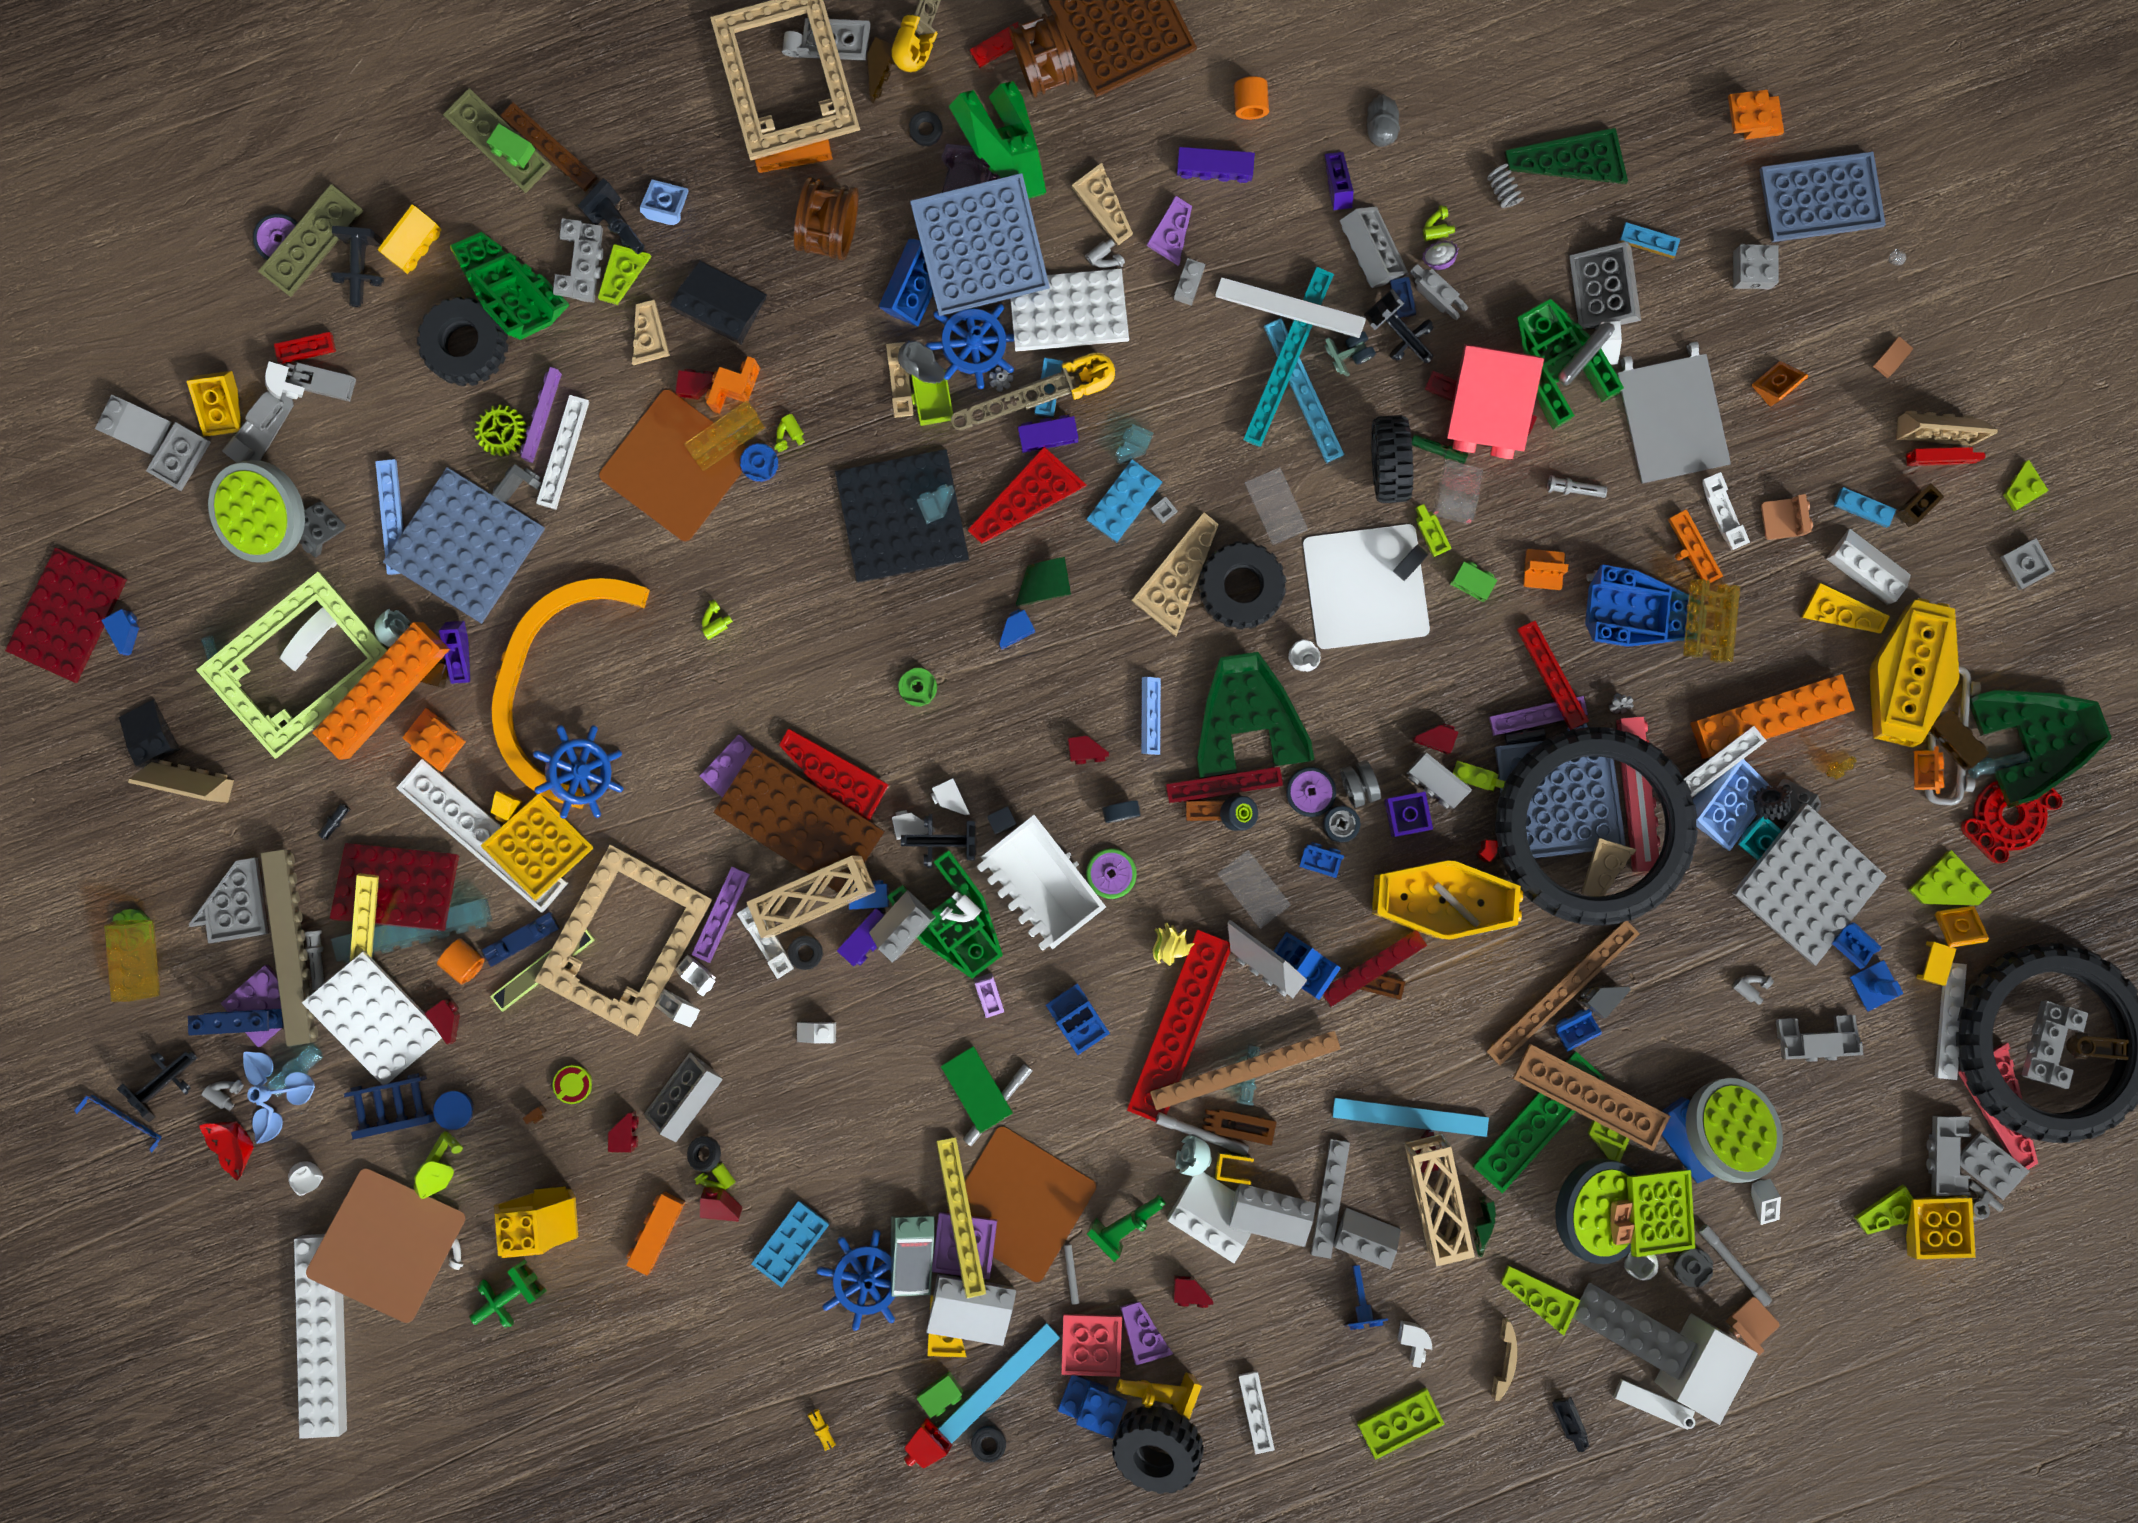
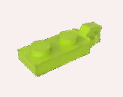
(1432, 531)
(1477, 776)

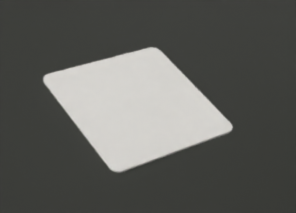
(1356, 591)

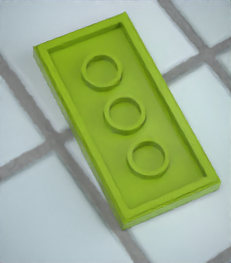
(1400, 1423)

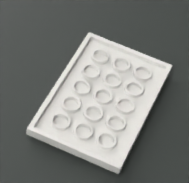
(1073, 312)
(373, 1018)

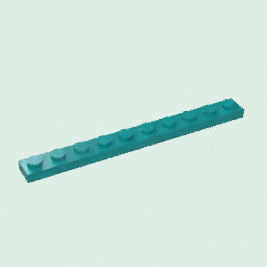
(1286, 362)

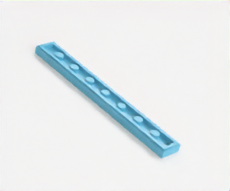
(1306, 397)
(1410, 1117)
(999, 1382)

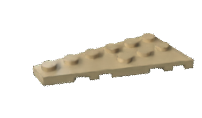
(1173, 583)

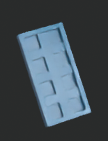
(1124, 501)
(790, 1243)

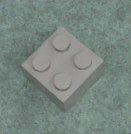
(1755, 267)

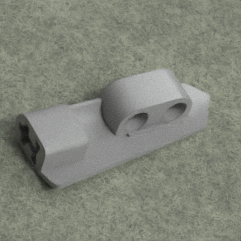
(260, 428)

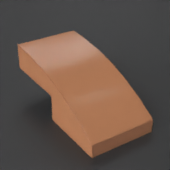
(1893, 357)
(1621, 1227)

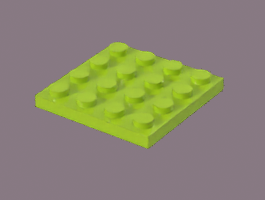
(1661, 1212)

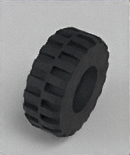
(439, 327)
(1392, 459)
(1262, 565)
(1150, 1468)

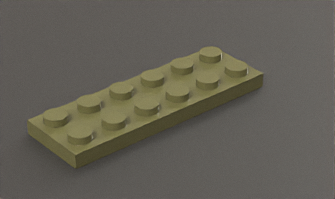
(477, 124)
(310, 241)

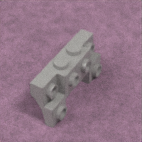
(585, 261)
(2048, 1042)
(1811, 1046)
(1945, 1155)

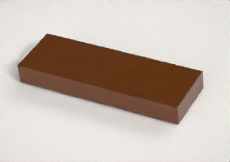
(1384, 986)

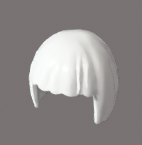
(1304, 656)
(304, 1177)
(1641, 1267)

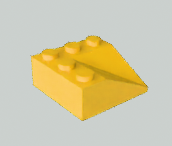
(1941, 1228)

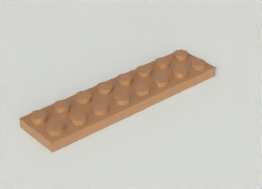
(1591, 1097)

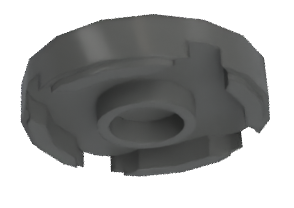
(1693, 1267)

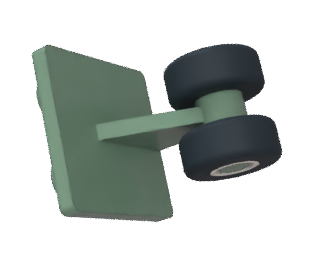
(1356, 346)

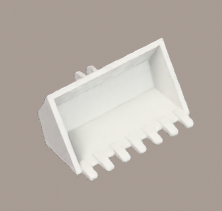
(1041, 883)

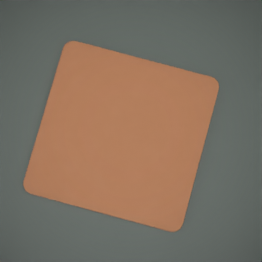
(385, 1245)

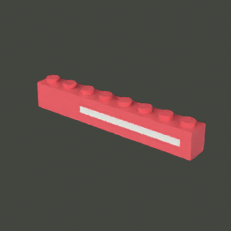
(1639, 805)

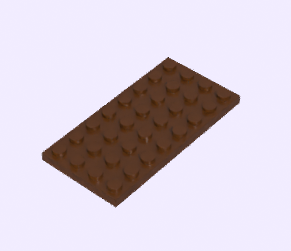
(795, 817)

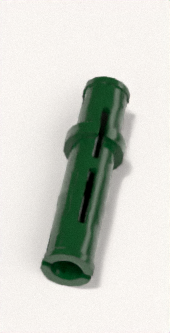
(1439, 449)

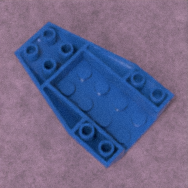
(1634, 609)

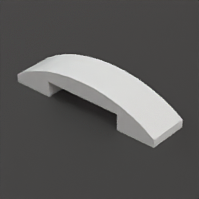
(1723, 512)
(306, 638)
(770, 947)

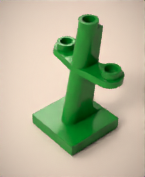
(1109, 1237)
(522, 1284)

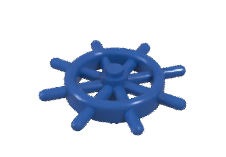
(973, 342)
(578, 771)
(864, 1280)

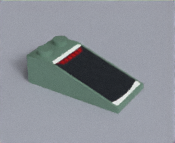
(911, 1254)

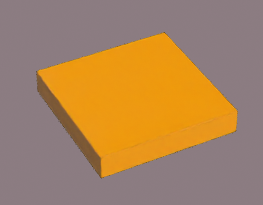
(1961, 926)

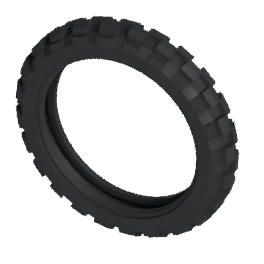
(1678, 814)
(1978, 1058)

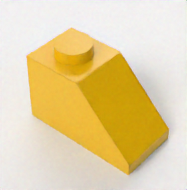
(505, 806)

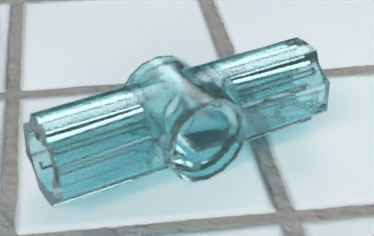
(302, 1063)

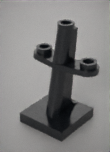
(601, 205)
(358, 239)
(1384, 311)
(942, 840)
(168, 1074)

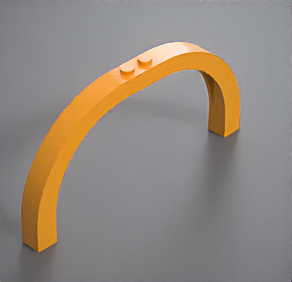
(515, 656)

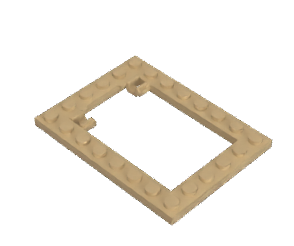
(771, 141)
(622, 1012)

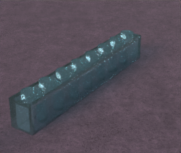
(387, 937)

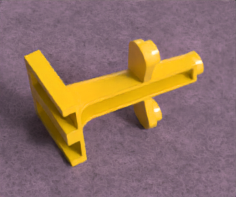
(1181, 1397)

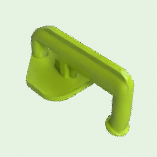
(432, 1174)

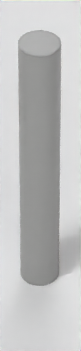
(1456, 904)
(1071, 1274)

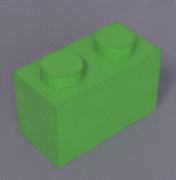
(511, 146)
(1474, 581)
(940, 1394)

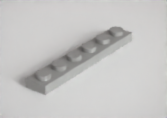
(1330, 1198)

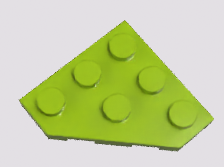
(1949, 884)

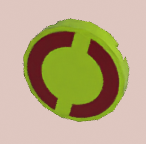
(572, 1084)

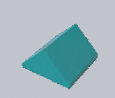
(1759, 837)

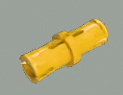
(821, 1429)

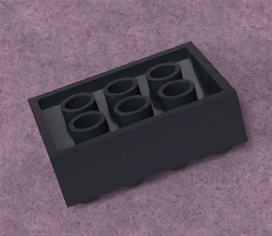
(718, 302)

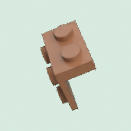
(1786, 518)
(1752, 1324)

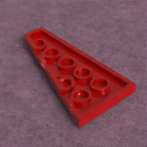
(1032, 491)
(835, 775)

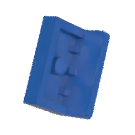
(1321, 860)
(1856, 945)
(1577, 1029)

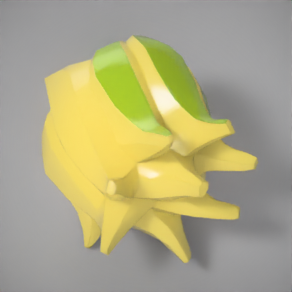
(1170, 944)

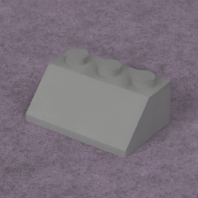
(1438, 781)
(901, 926)
(1367, 1238)

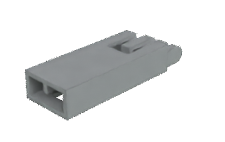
(323, 381)

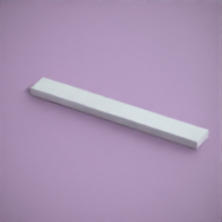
(1290, 307)

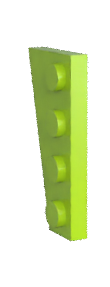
(1545, 1300)

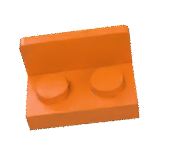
(1544, 569)
(1928, 770)

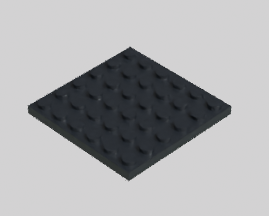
(886, 522)

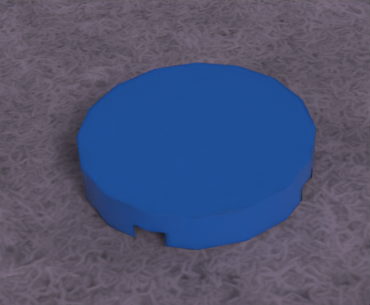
(759, 462)
(453, 1110)

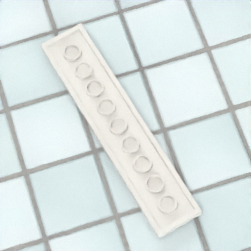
(463, 821)

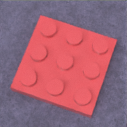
(1091, 1345)

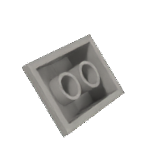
(133, 425)

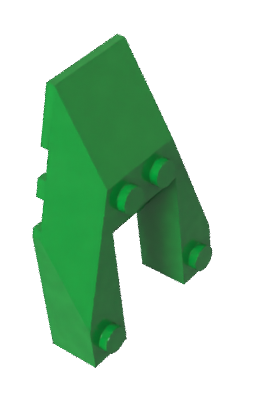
(1005, 149)
(1557, 338)
(965, 945)

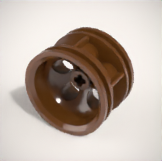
(1043, 53)
(826, 219)

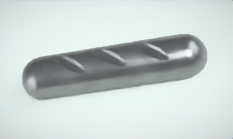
(1586, 353)

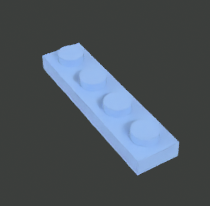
(1151, 715)

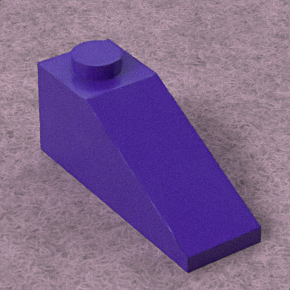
(1339, 181)
(457, 658)

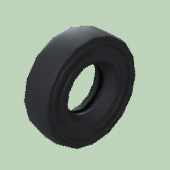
(934, 136)
(805, 964)
(714, 1153)
(980, 1453)

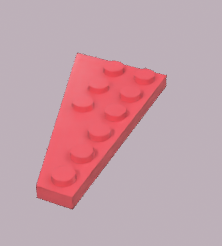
(2014, 1144)

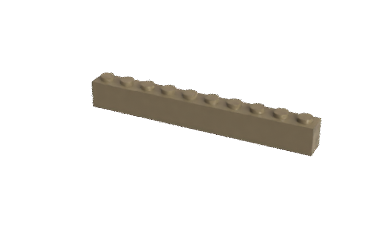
(288, 946)

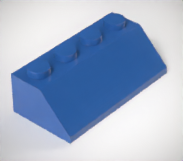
(909, 286)
(1676, 1136)

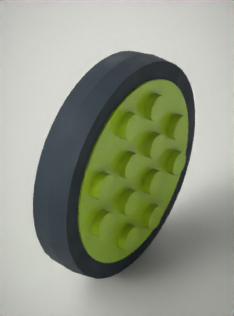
(1585, 1210)

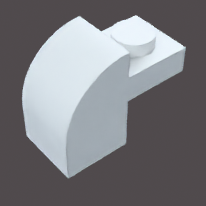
(276, 384)
(696, 975)
(1417, 1337)

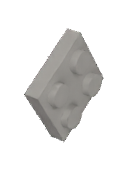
(2027, 564)

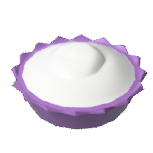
(1440, 255)

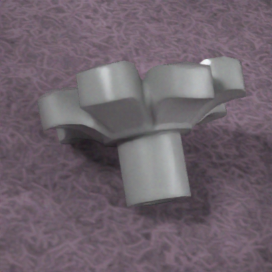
(1000, 379)
(1620, 704)

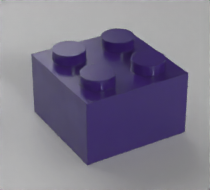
(1408, 814)

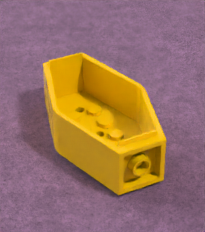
(1895, 682)
(1427, 915)
(535, 1222)

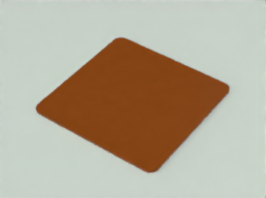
(661, 474)
(1031, 1198)

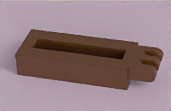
(1246, 1126)

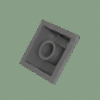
(1603, 999)

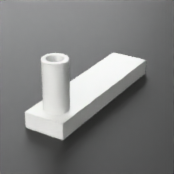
(1655, 1404)

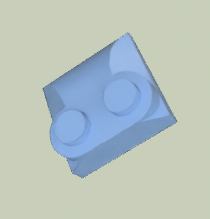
(663, 202)

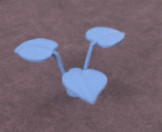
(298, 1088)

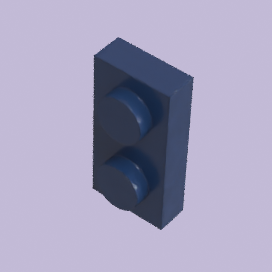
(1403, 289)

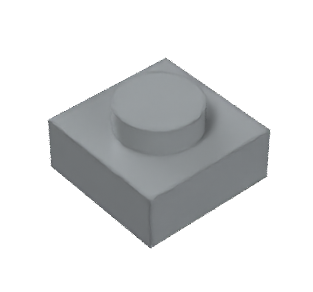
(1164, 510)

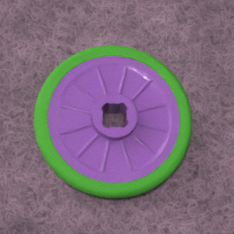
(1117, 885)

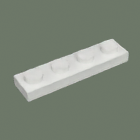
(1256, 1412)

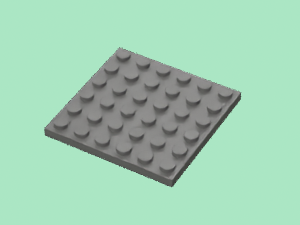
(1809, 884)

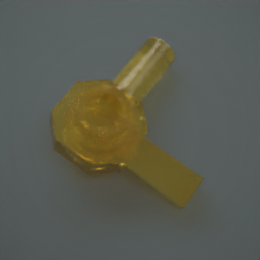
(1837, 770)

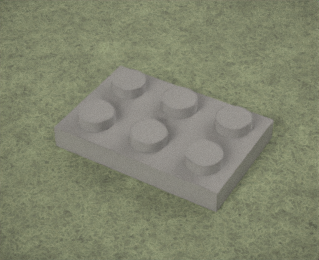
(178, 456)
(1992, 1165)

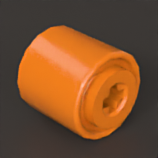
(1251, 98)
(461, 961)

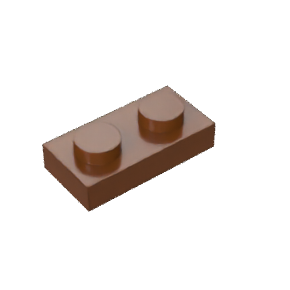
(1203, 810)

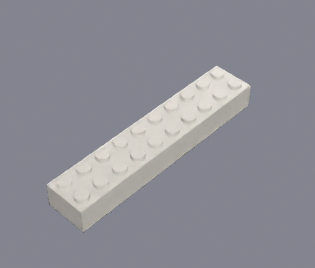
(319, 1349)

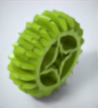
(485, 433)

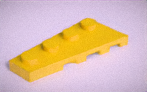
(1838, 609)

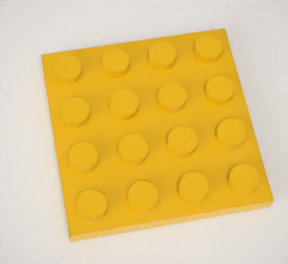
(536, 847)

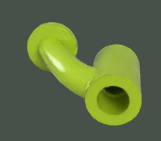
(1440, 231)
(790, 424)
(717, 626)
(721, 1173)

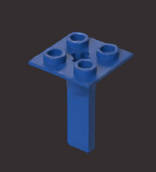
(1876, 985)
(1363, 1311)

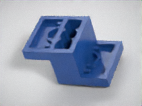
(1309, 963)
(1077, 1019)
(1092, 1405)

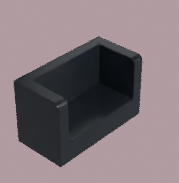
(1001, 820)

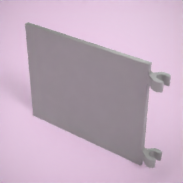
(1673, 417)

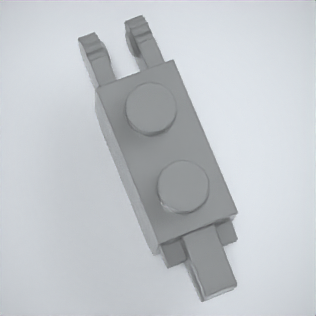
(1438, 291)

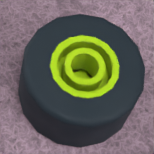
(1239, 813)

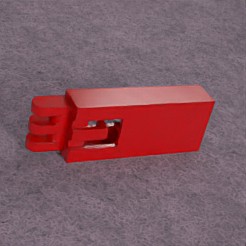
(1943, 456)

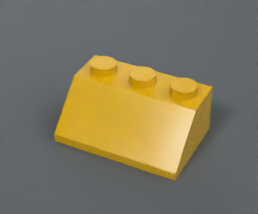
(410, 239)

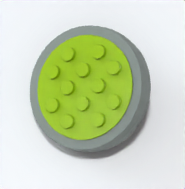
(256, 511)
(1734, 1130)

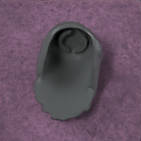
(1383, 120)
(920, 362)

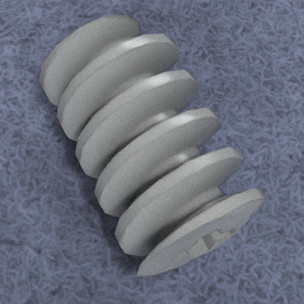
(1503, 187)

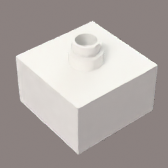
(1712, 1371)

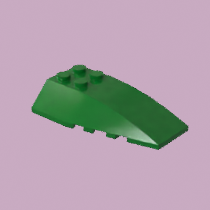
(506, 288)

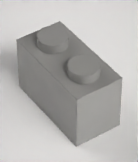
(1189, 281)

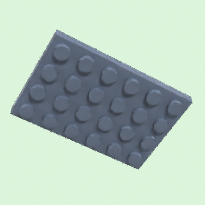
(1822, 197)

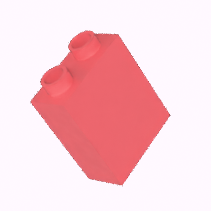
(1494, 400)

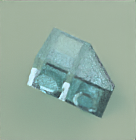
(1136, 443)
(935, 504)

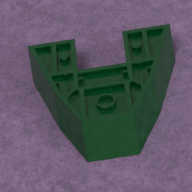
(1245, 700)
(2055, 731)

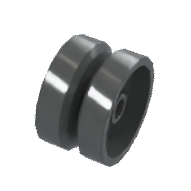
(1360, 784)

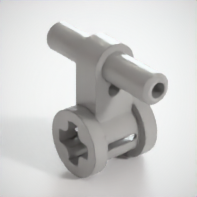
(1980, 1207)

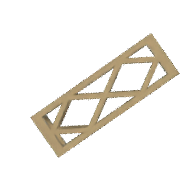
(858, 874)
(1446, 1249)

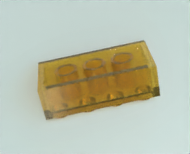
(132, 960)

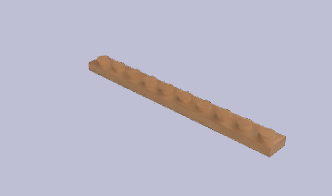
(1562, 992)
(1245, 1070)

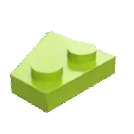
(2024, 487)
(1608, 1141)

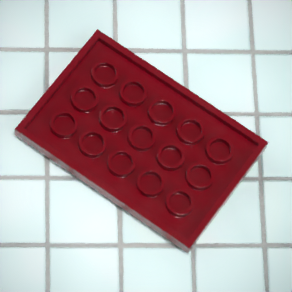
(65, 615)
(412, 885)

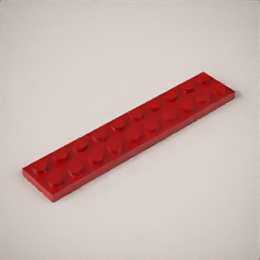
(1180, 1021)

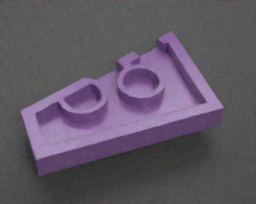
(1171, 231)
(1142, 1334)

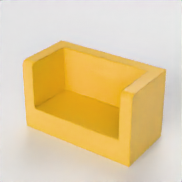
(1938, 964)

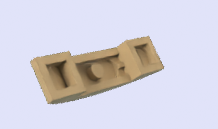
(900, 383)
(1501, 1384)

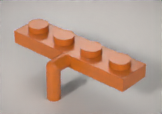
(1694, 547)

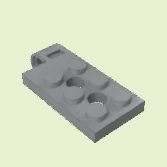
(805, 46)

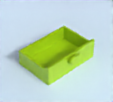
(932, 401)

